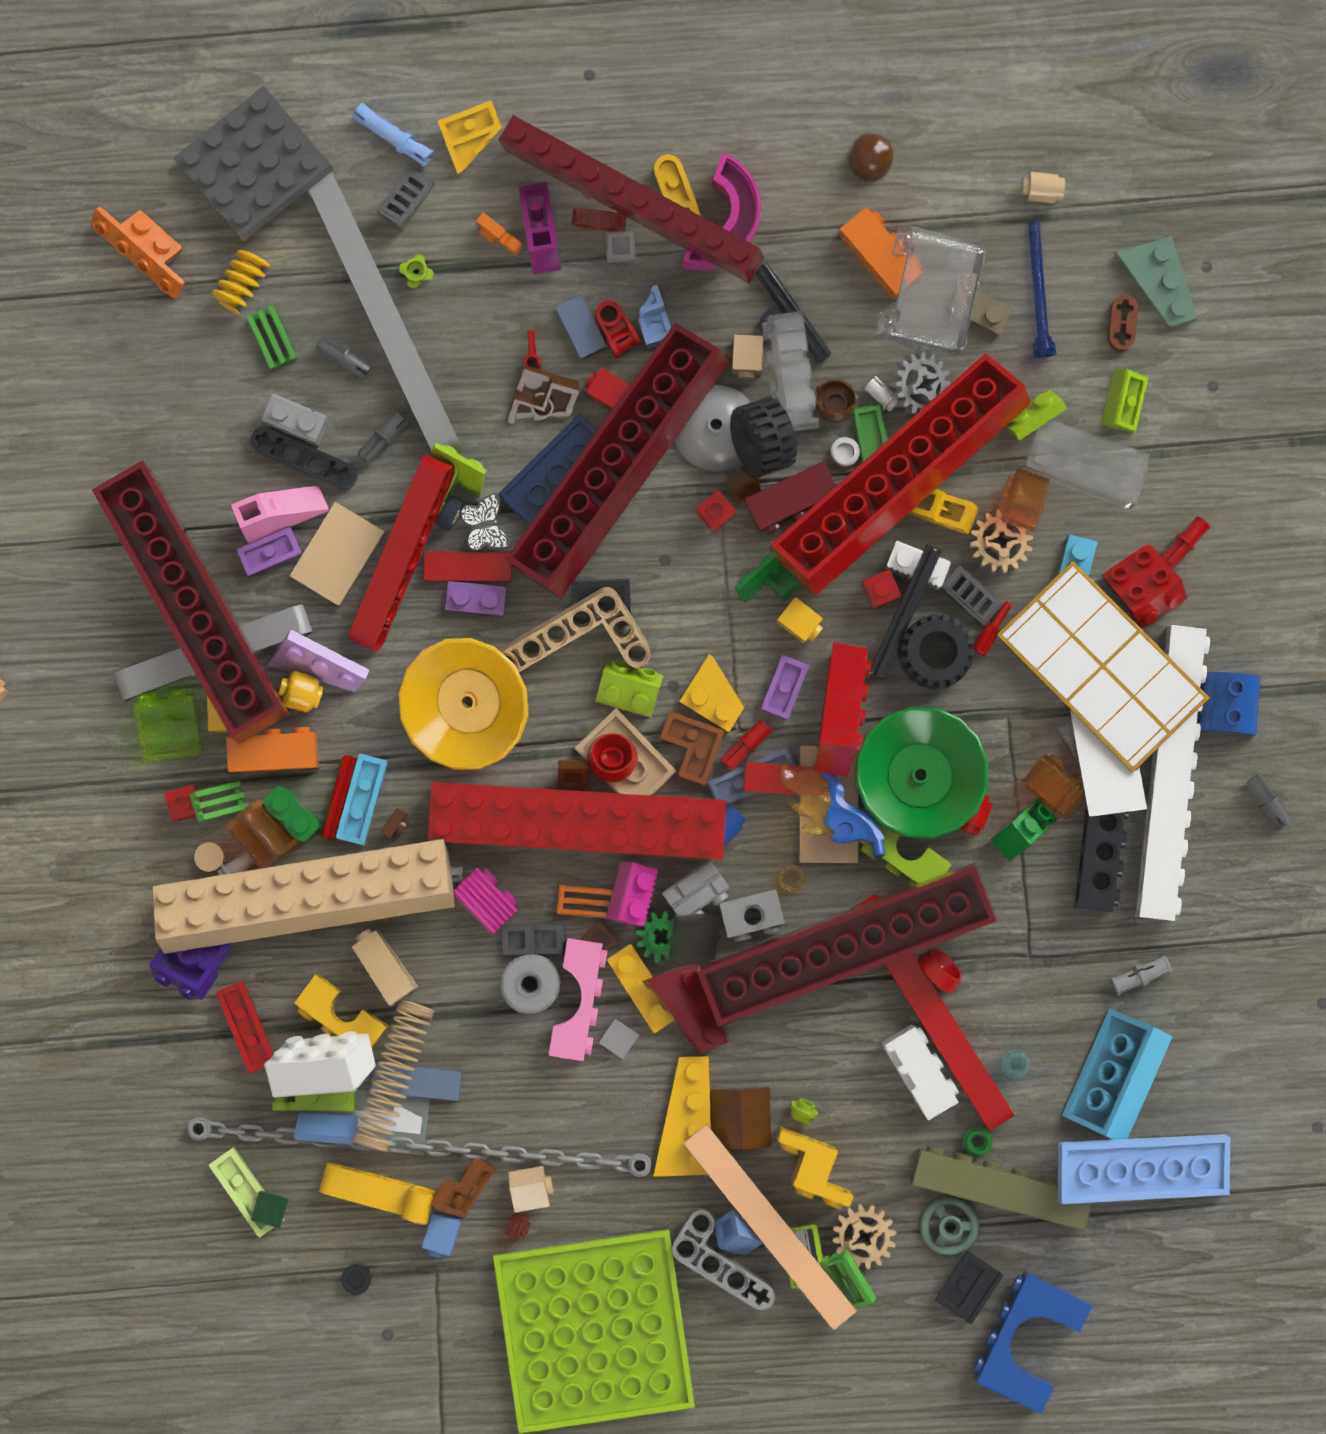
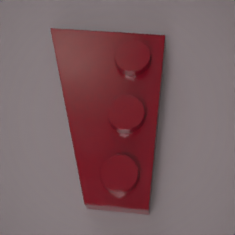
(686, 1001)

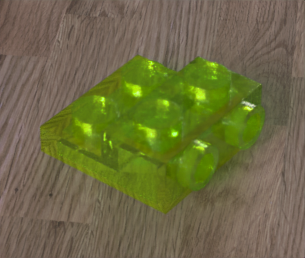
(167, 725)

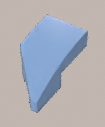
(653, 319)

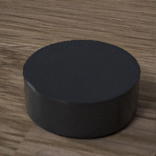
(356, 1279)

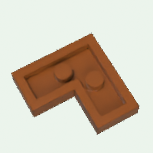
(701, 744)
(459, 1197)

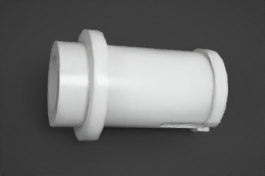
(882, 394)

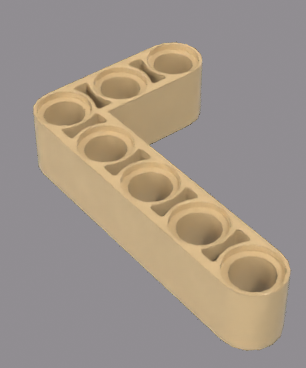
(573, 630)

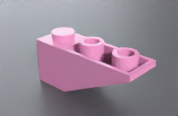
(277, 510)

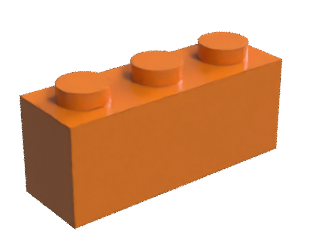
(874, 249)
(274, 751)

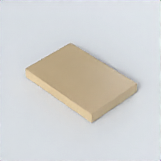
(337, 554)
(651, 768)

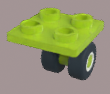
(468, 476)

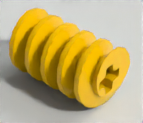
(240, 280)

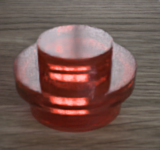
(517, 1227)

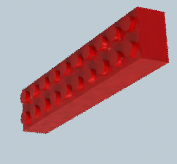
(901, 473)
(578, 820)

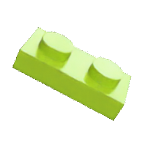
(1040, 411)

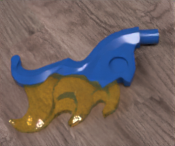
(824, 804)

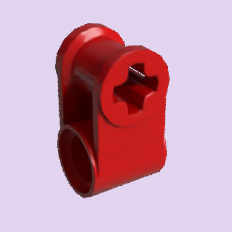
(617, 330)

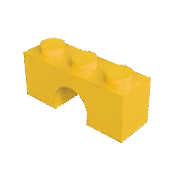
(318, 1003)

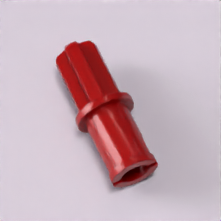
(1185, 541)
(746, 745)

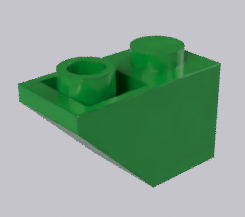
(1023, 829)

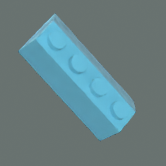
(1117, 1075)

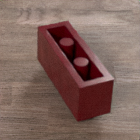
(789, 498)

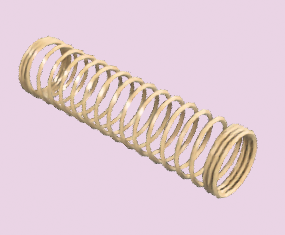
(380, 1143)

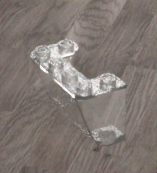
(933, 294)

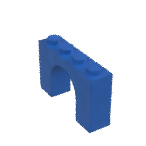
(1030, 1299)

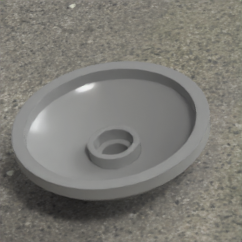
(707, 447)

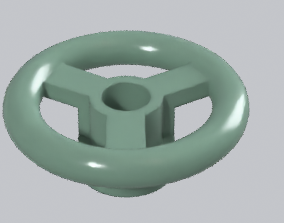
(960, 1226)

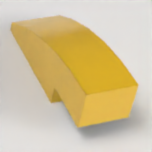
(947, 511)

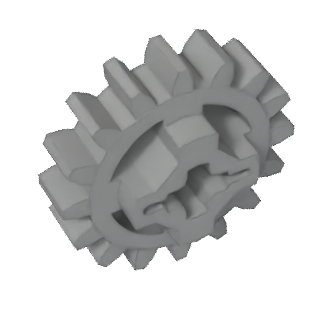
(912, 375)

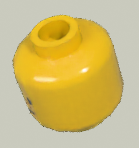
(300, 691)

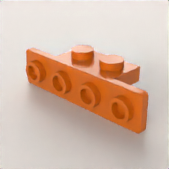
(144, 246)

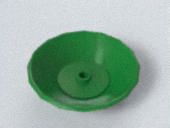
(930, 743)

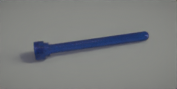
(1043, 345)

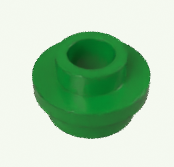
(986, 1145)

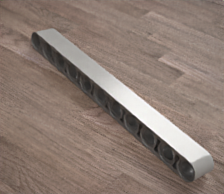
(382, 313)

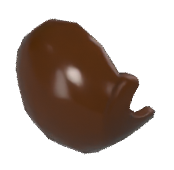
(871, 157)
(835, 400)

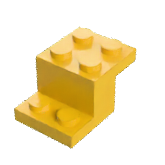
(813, 1168)

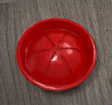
(612, 757)
(940, 969)

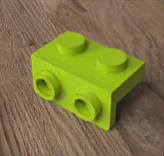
(629, 687)

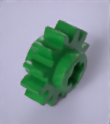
(649, 937)

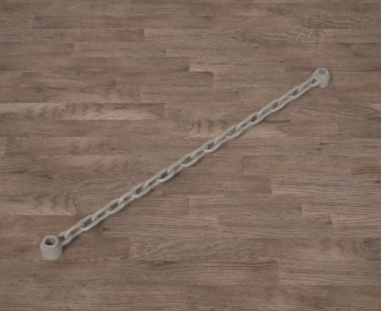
(207, 1124)

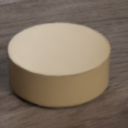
(209, 857)

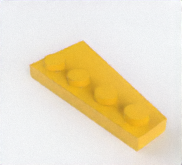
(685, 1116)

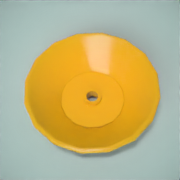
(436, 709)

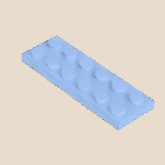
(1143, 1168)

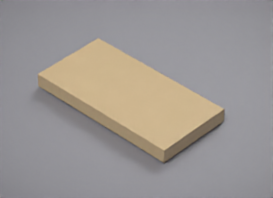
(821, 848)

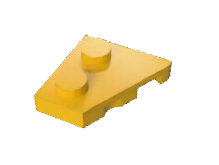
(469, 133)
(713, 696)

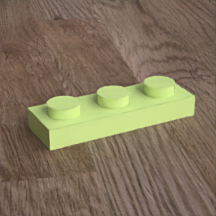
(240, 1186)

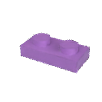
(269, 551)
(475, 599)
(784, 687)

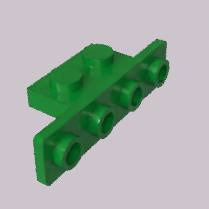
(773, 574)

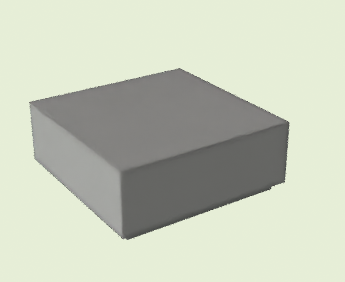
(620, 246)
(618, 1038)

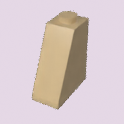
(383, 966)

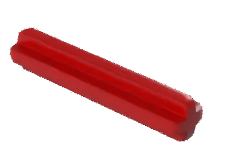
(338, 797)

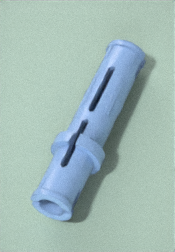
(402, 141)

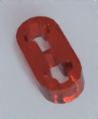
(598, 220)

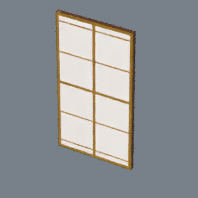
(1103, 666)

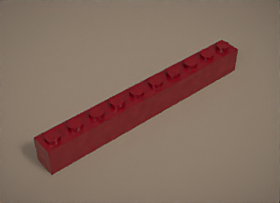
(631, 199)

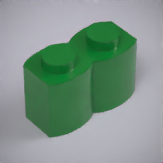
(287, 807)

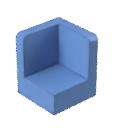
(735, 1234)

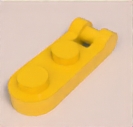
(674, 182)

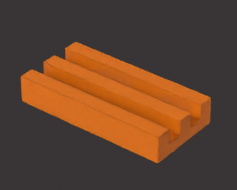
(561, 900)

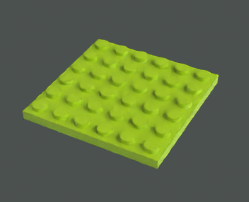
(589, 1336)

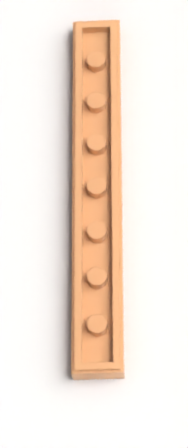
(770, 1227)

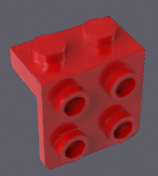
(1146, 585)

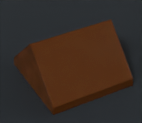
(741, 1117)

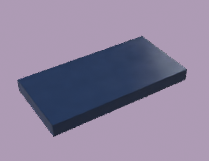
(540, 478)

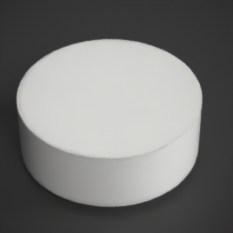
(844, 452)

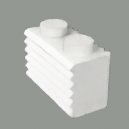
(904, 561)

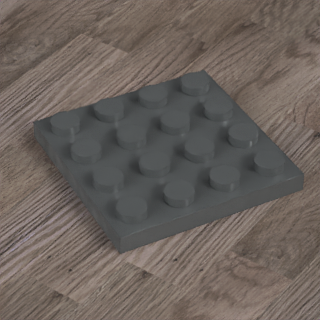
(253, 163)

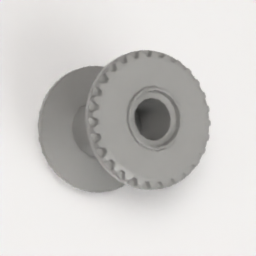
(522, 999)

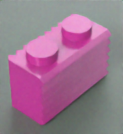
(632, 894)
(485, 900)

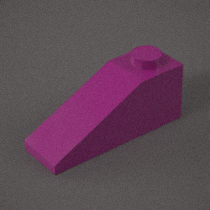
(539, 228)

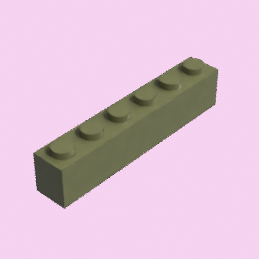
(996, 1187)

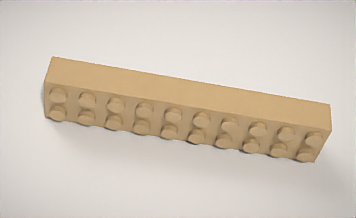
(303, 896)

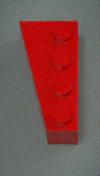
(842, 709)

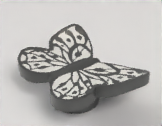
(484, 524)

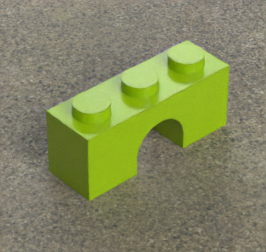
(923, 868)

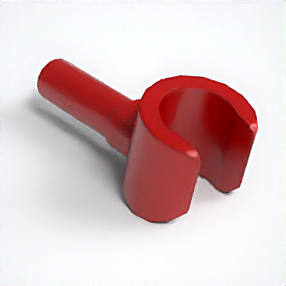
(531, 349)

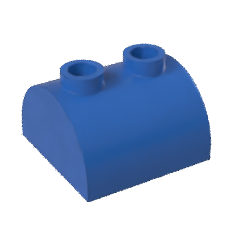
(1231, 703)

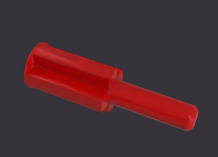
(990, 631)

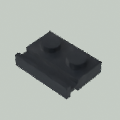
(584, 588)
(969, 1287)

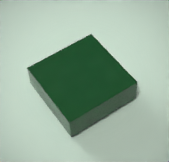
(269, 1209)

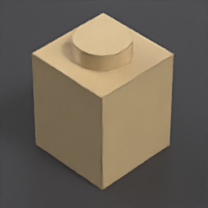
(747, 356)
(530, 1189)

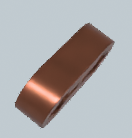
(1129, 324)

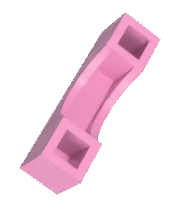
(571, 1037)

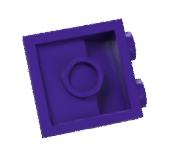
(189, 970)

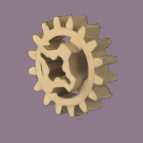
(1002, 554)
(876, 1228)

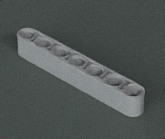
(174, 667)

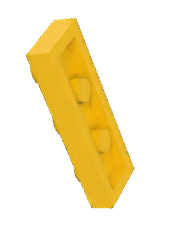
(631, 973)

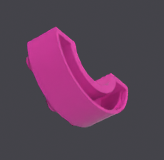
(744, 203)

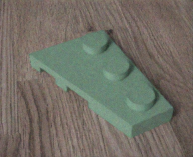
(1161, 279)

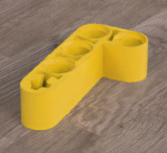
(378, 1192)

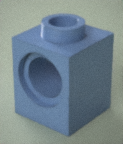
(441, 1234)

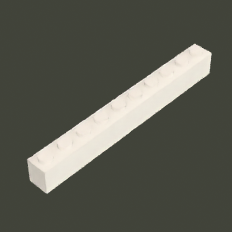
(1170, 791)

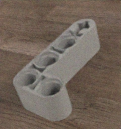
(726, 1265)

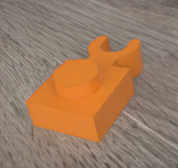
(492, 231)

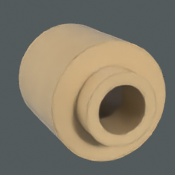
(1043, 187)

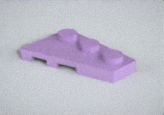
(309, 657)

